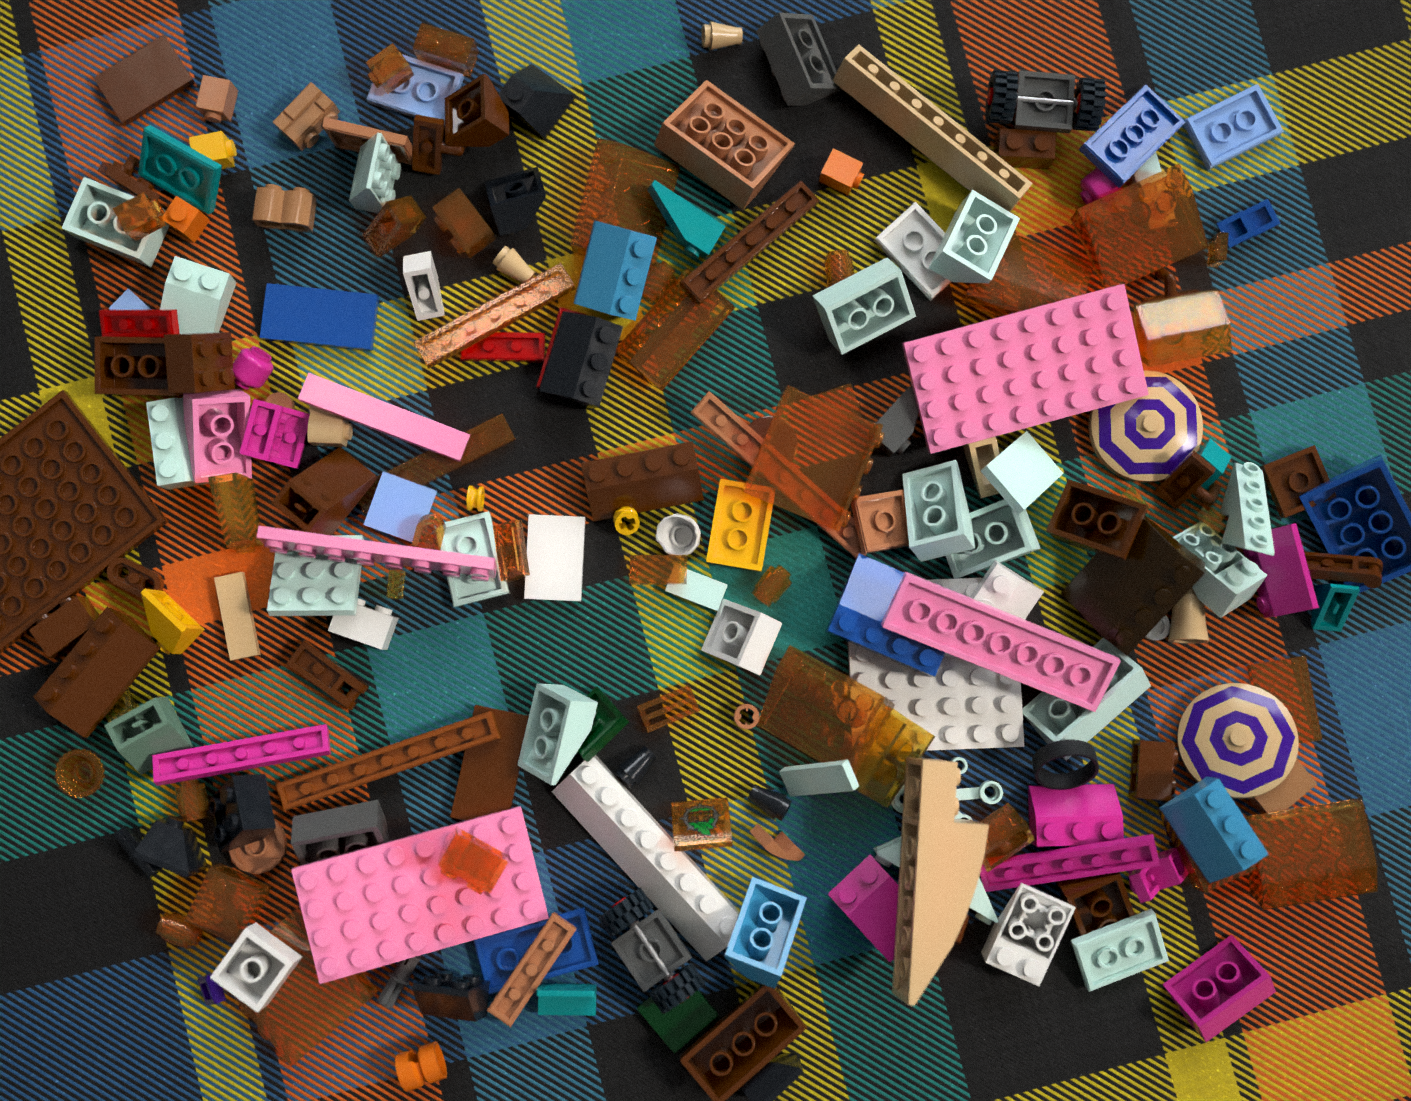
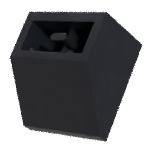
(241, 812)
(452, 996)

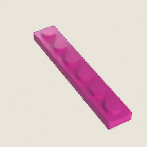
(241, 755)
(1072, 863)

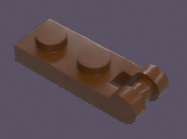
(1345, 568)
(326, 674)

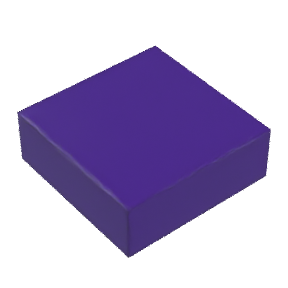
(211, 991)

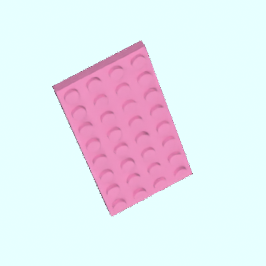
(1025, 368)
(398, 905)

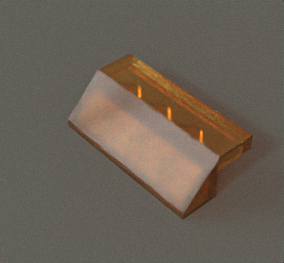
(672, 333)

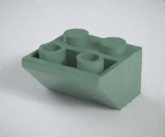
(148, 732)

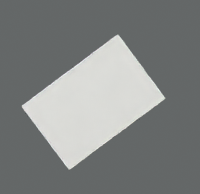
(912, 246)
(555, 557)

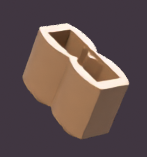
(284, 209)

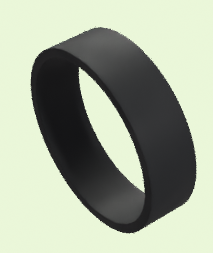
(1061, 749)

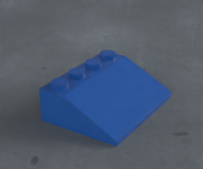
(1364, 517)
(862, 610)

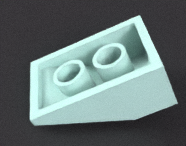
(198, 295)
(937, 511)
(998, 536)
(555, 730)

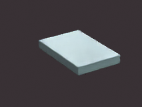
(1022, 472)
(474, 537)
(1120, 950)

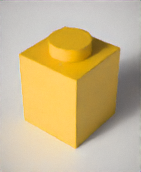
(216, 147)

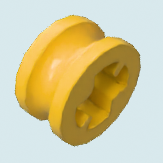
(475, 498)
(622, 527)

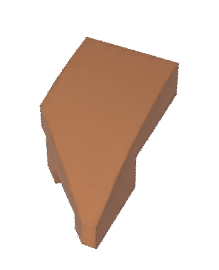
(779, 846)

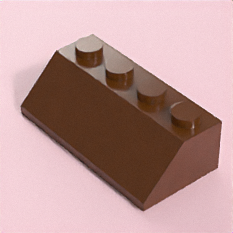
(643, 480)
(97, 672)
(743, 1042)

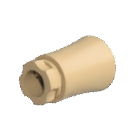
(1188, 621)

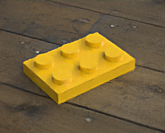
(738, 528)

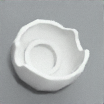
(678, 534)

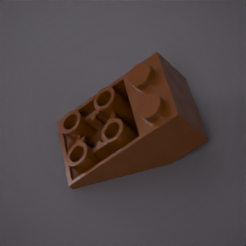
(325, 492)

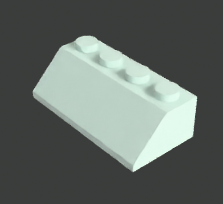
(1063, 720)

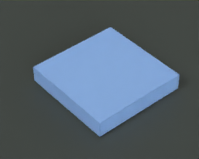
(399, 506)

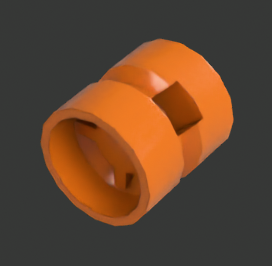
(420, 1066)

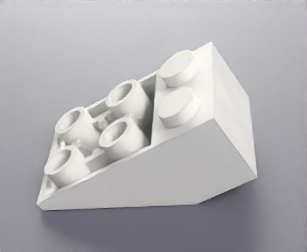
(1027, 934)

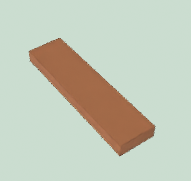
(531, 969)

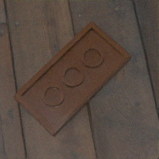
(490, 769)

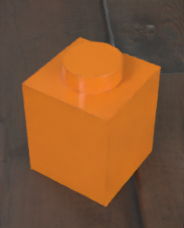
(841, 172)
(185, 219)

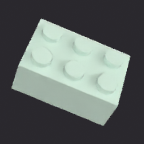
(95, 222)
(864, 305)

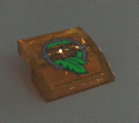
(701, 824)

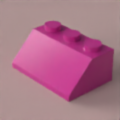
(1288, 579)
(1074, 815)
(1219, 988)

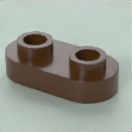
(137, 577)

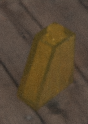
(236, 510)

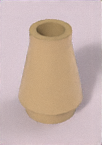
(720, 35)
(512, 264)

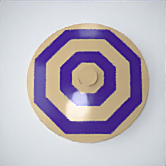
(1149, 433)
(1238, 737)

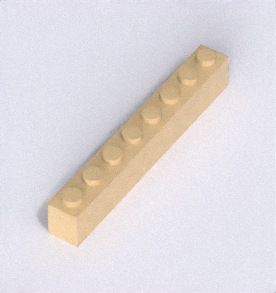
(930, 129)

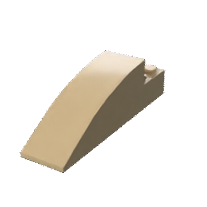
(936, 873)

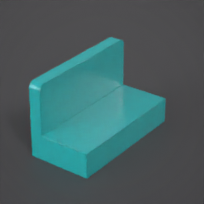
(567, 999)

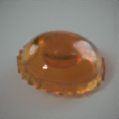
(79, 773)

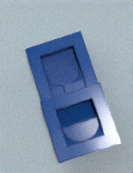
(1249, 223)

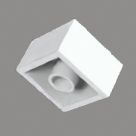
(256, 967)

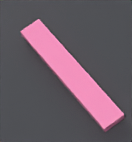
(384, 417)

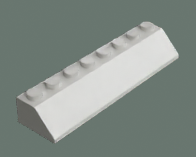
(648, 856)

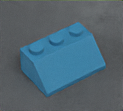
(615, 270)
(1213, 830)
(764, 932)

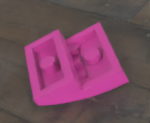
(275, 434)

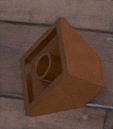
(475, 115)

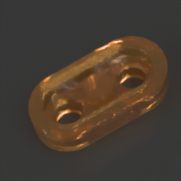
(426, 537)

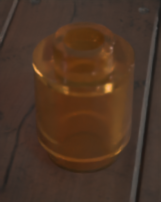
(838, 266)
(658, 281)
(772, 585)
(192, 800)
(177, 931)

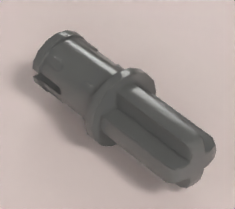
(397, 981)

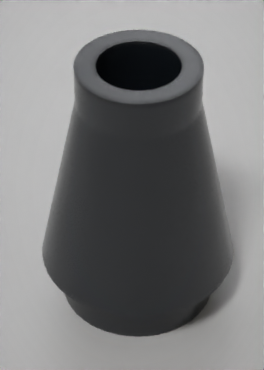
(635, 767)
(771, 802)

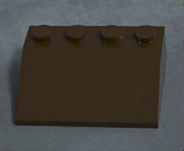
(1135, 593)

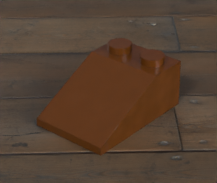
(1096, 520)
(1097, 900)

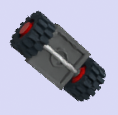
(1045, 101)
(652, 951)

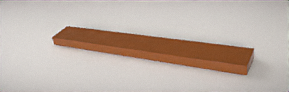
(388, 760)

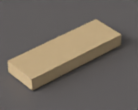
(237, 616)

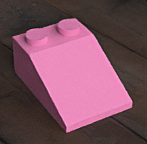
(215, 432)

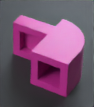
(1148, 881)

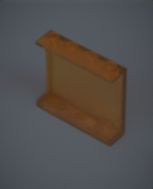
(813, 459)
(303, 1008)

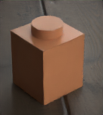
(216, 99)

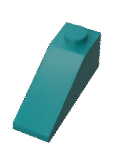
(689, 224)

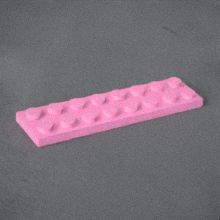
(368, 552)
(1000, 642)

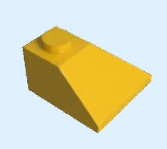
(169, 622)

